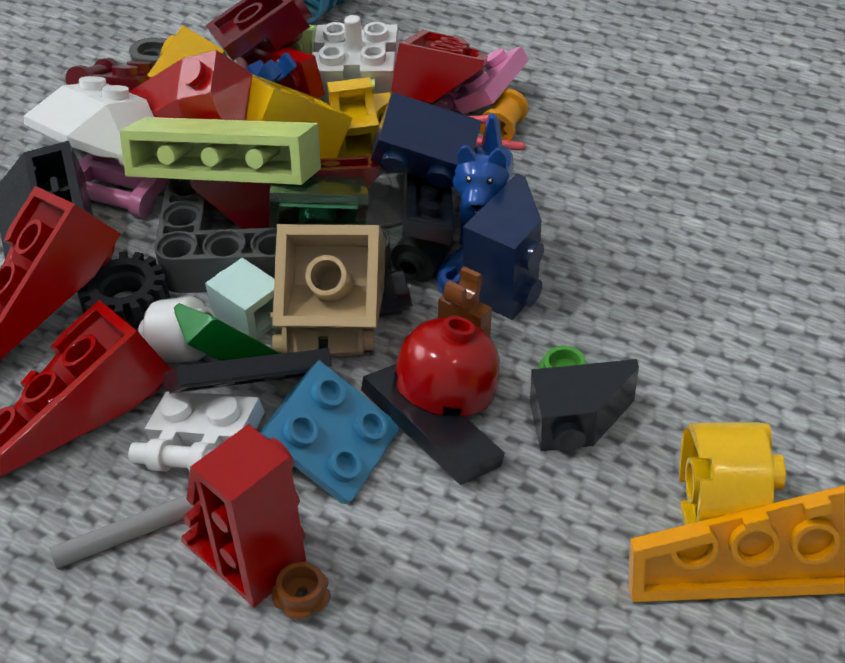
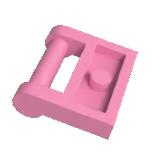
(108, 170)

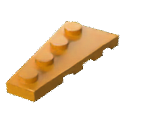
(750, 553)

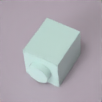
(243, 298)

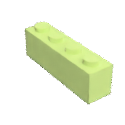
(221, 150)

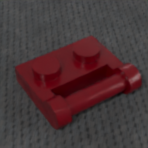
(124, 75)

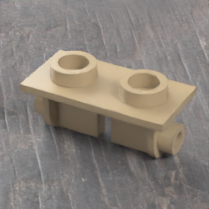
(340, 340)

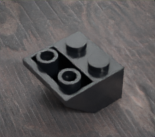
(49, 168)

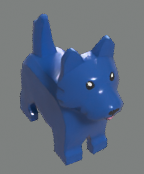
(482, 171)

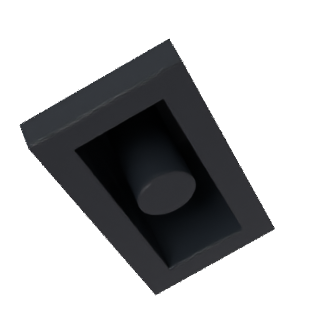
(580, 402)

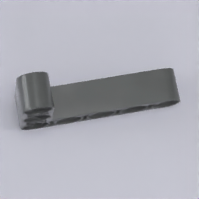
(196, 253)

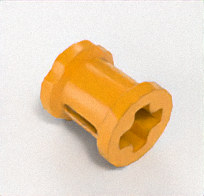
(509, 109)

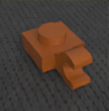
(463, 300)

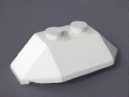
(89, 115)

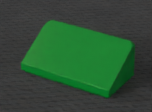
(217, 337)

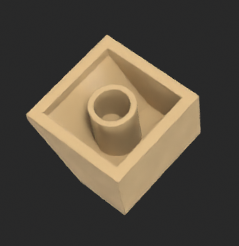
(328, 276)

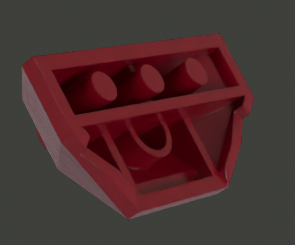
(249, 202)

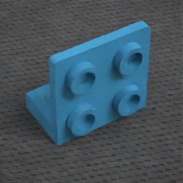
(331, 431)

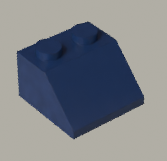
(422, 139)
(506, 249)

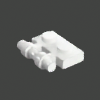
(191, 426)

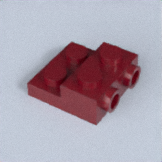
(252, 21)

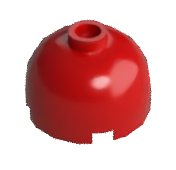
(448, 366)

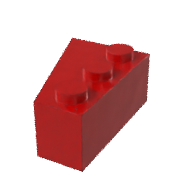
(245, 513)

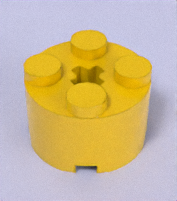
(728, 468)

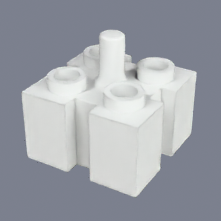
(354, 53)

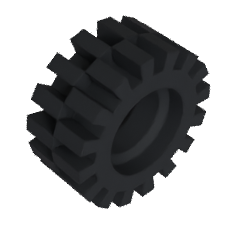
(126, 275)

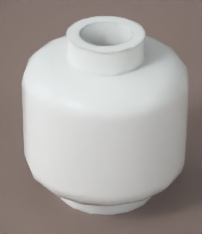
(164, 333)

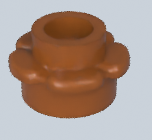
(300, 577)

